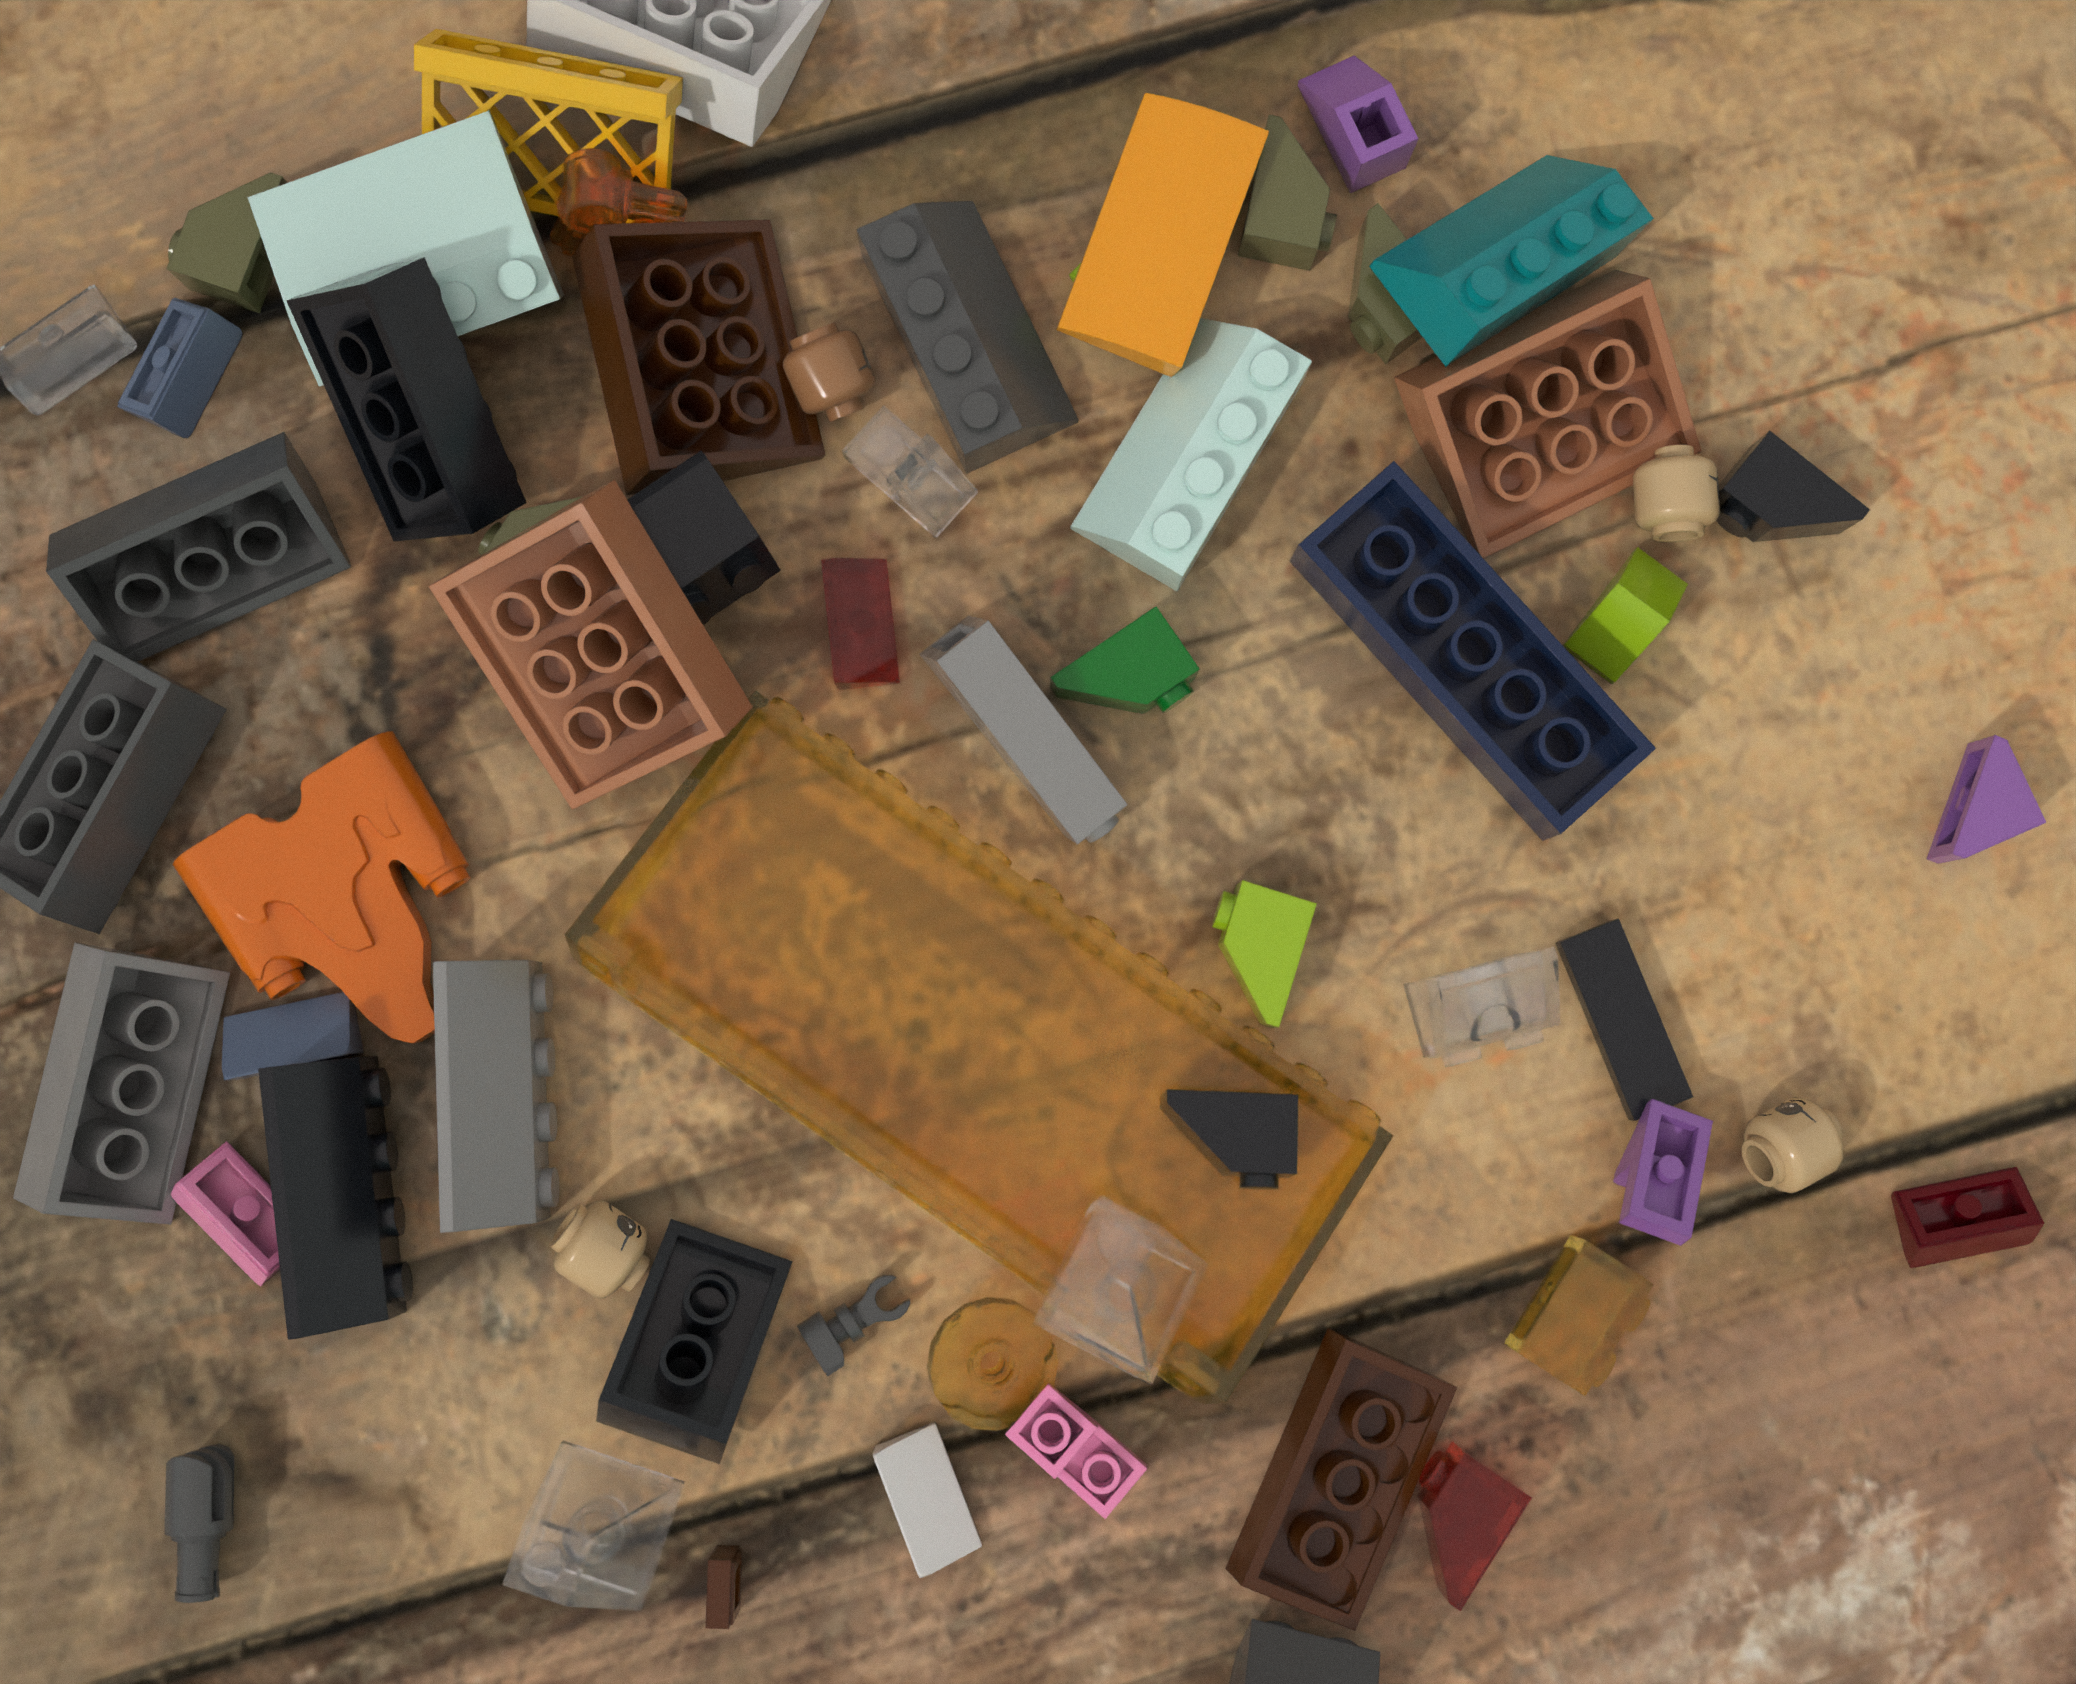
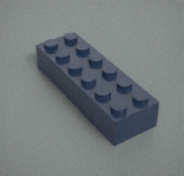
(1470, 653)

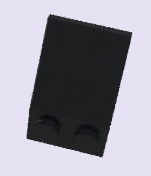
(693, 1341)

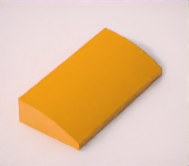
(1162, 232)

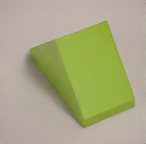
(1626, 616)

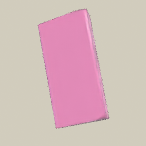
(233, 1209)

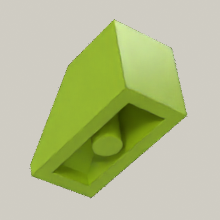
(1263, 944)

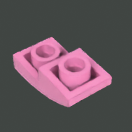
(1076, 1450)

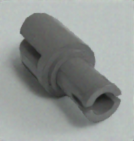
(197, 1516)

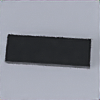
(1623, 1018)

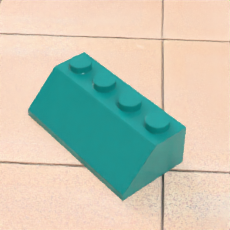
(1510, 251)

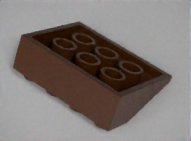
(693, 347)

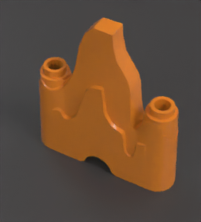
(333, 886)

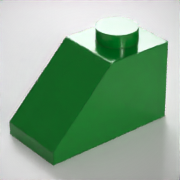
(1131, 669)

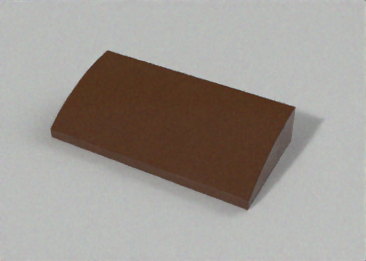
(1340, 1480)

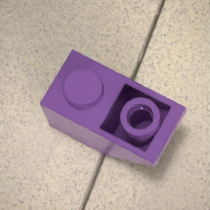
(1359, 121)

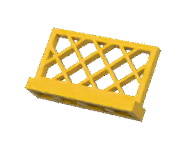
(556, 79)

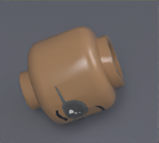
(828, 372)

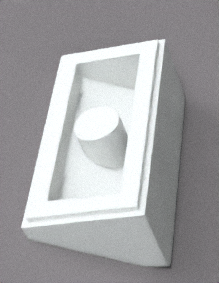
(926, 1499)

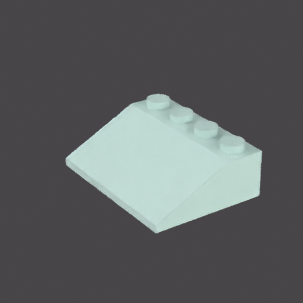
(425, 197)

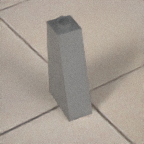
(1025, 729)

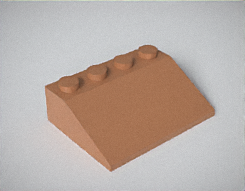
(1550, 411)
(593, 647)

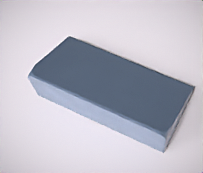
(180, 367)
(290, 1035)

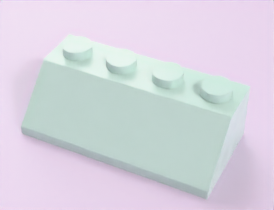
(1191, 449)

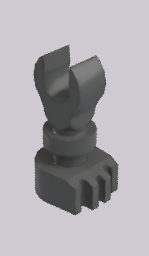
(825, 1337)

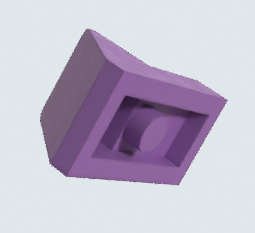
(1664, 1172)

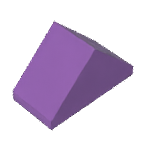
(1985, 803)

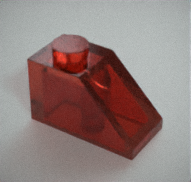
(1465, 1518)

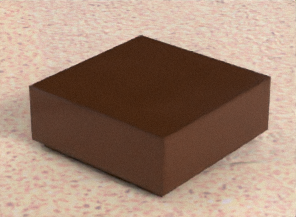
(723, 1586)

